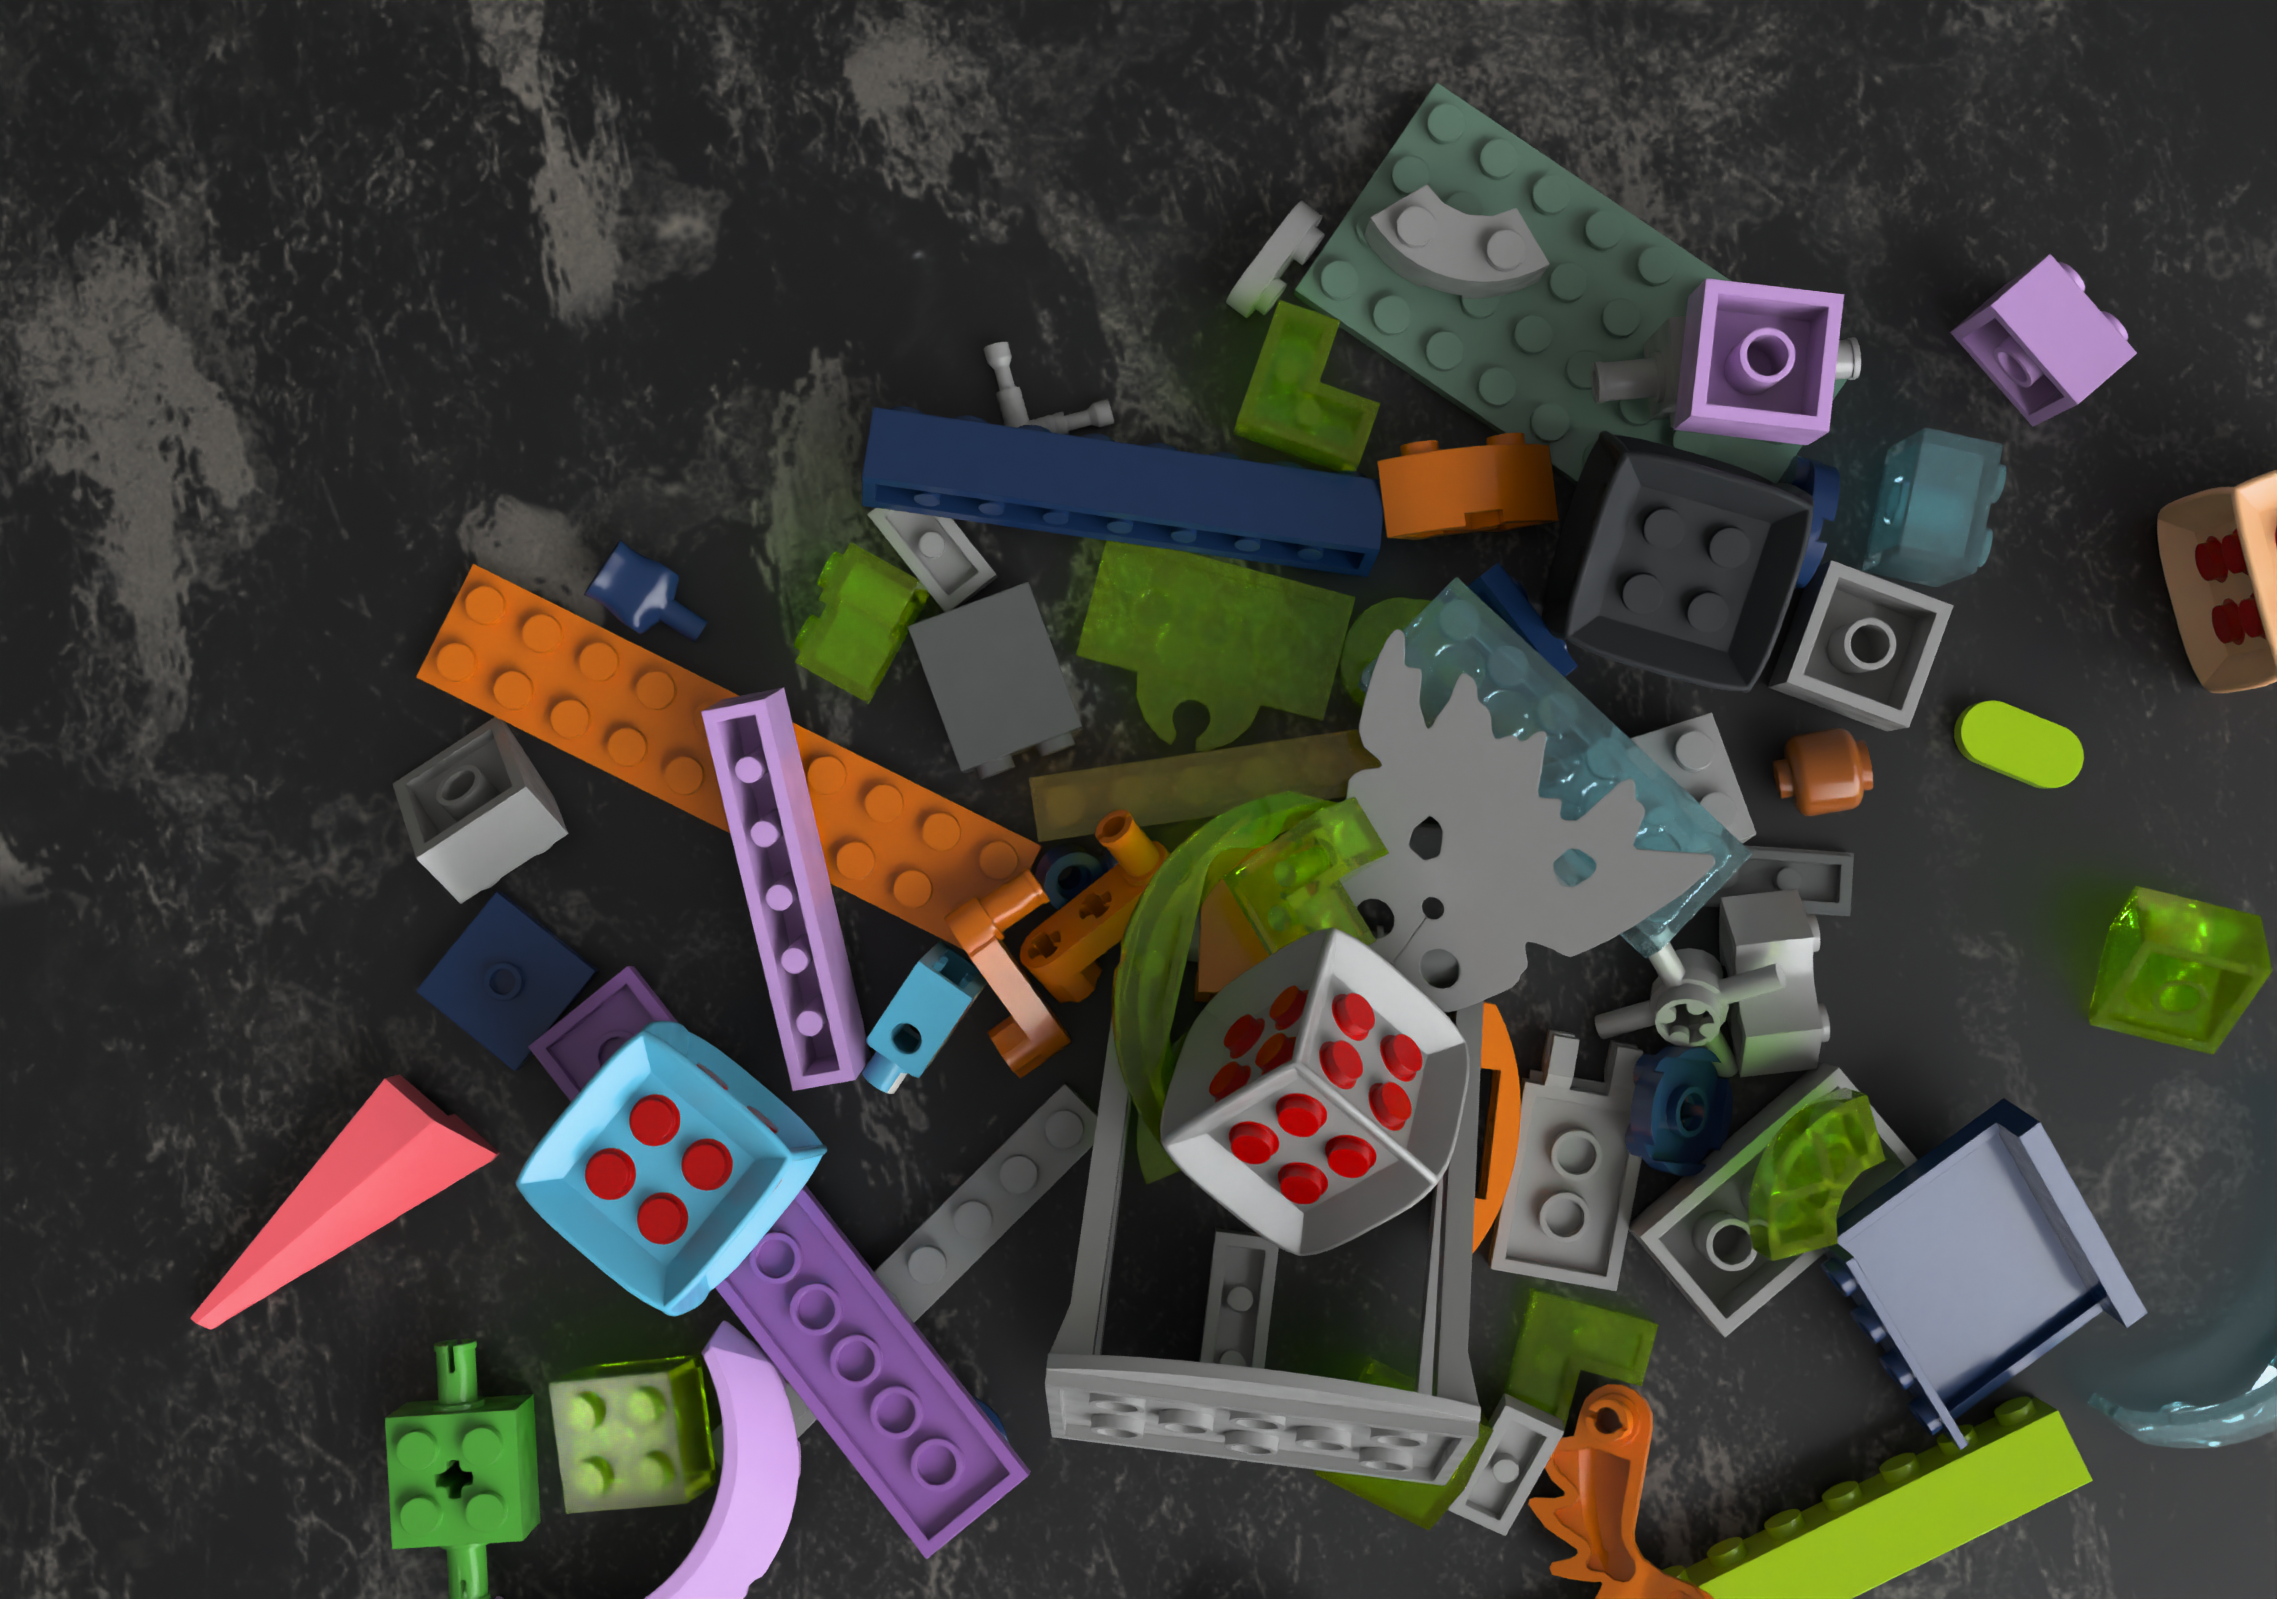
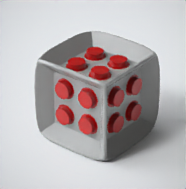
(1317, 1094)

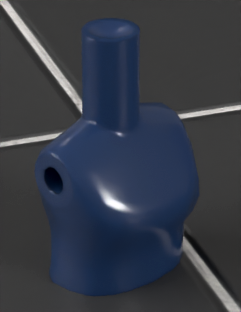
(642, 593)

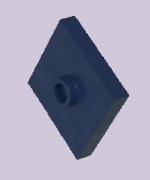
(507, 980)

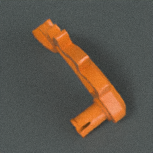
(1603, 1486)

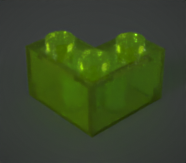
(1291, 407)
(862, 621)
(1300, 876)

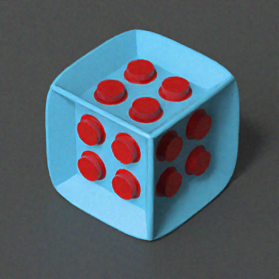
(669, 1167)

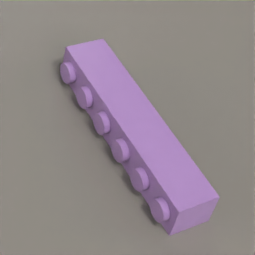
(787, 888)

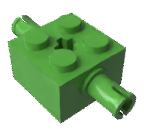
(435, 1502)

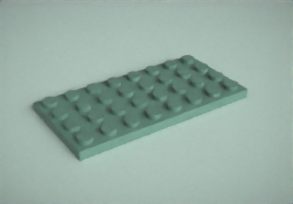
(1526, 354)

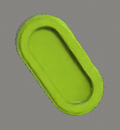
(2018, 744)

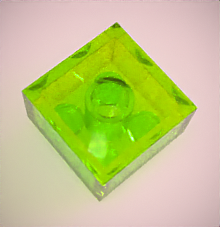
(633, 1434)

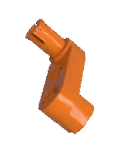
(1066, 945)
(1032, 1029)

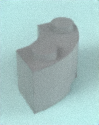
(1456, 250)
(1784, 1026)

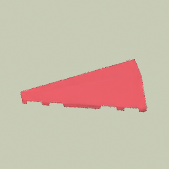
(374, 1171)

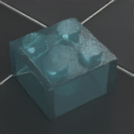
(1935, 508)

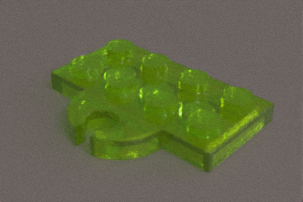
(1213, 638)

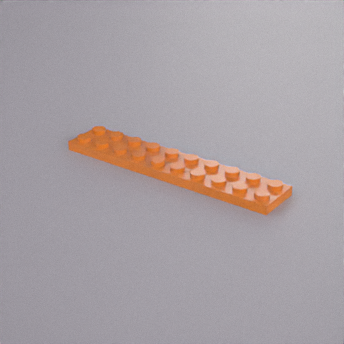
(647, 727)

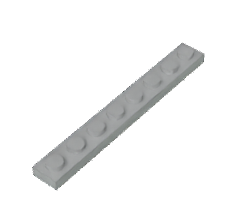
(976, 1215)

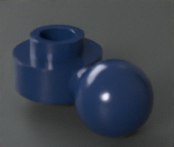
(1084, 872)

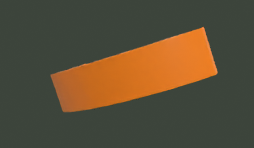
(1501, 1124)

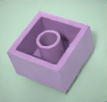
(2044, 340)
(1758, 362)

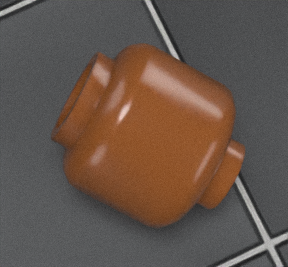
(1824, 771)

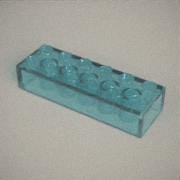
(1582, 748)

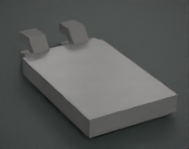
(1571, 1171)

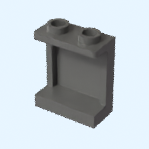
(996, 681)

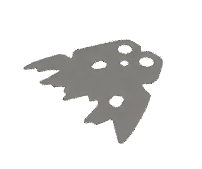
(1495, 842)

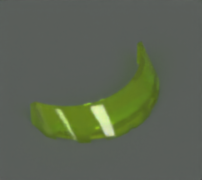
(1161, 933)

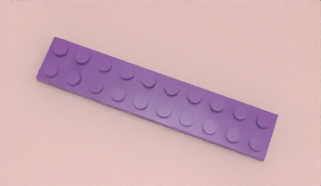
(830, 1325)

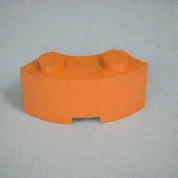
(1467, 488)

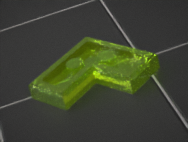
(1570, 1336)

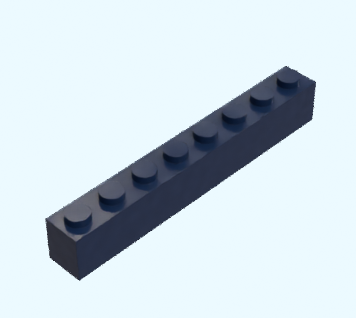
(1122, 491)

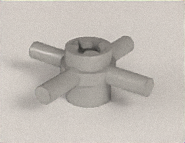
(1691, 1002)

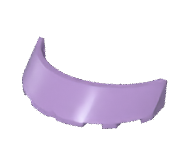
(756, 1475)

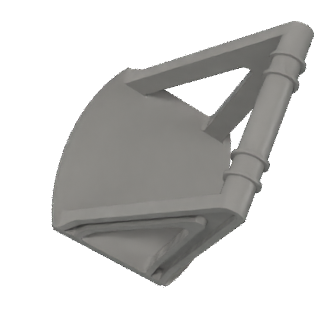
(1265, 1411)

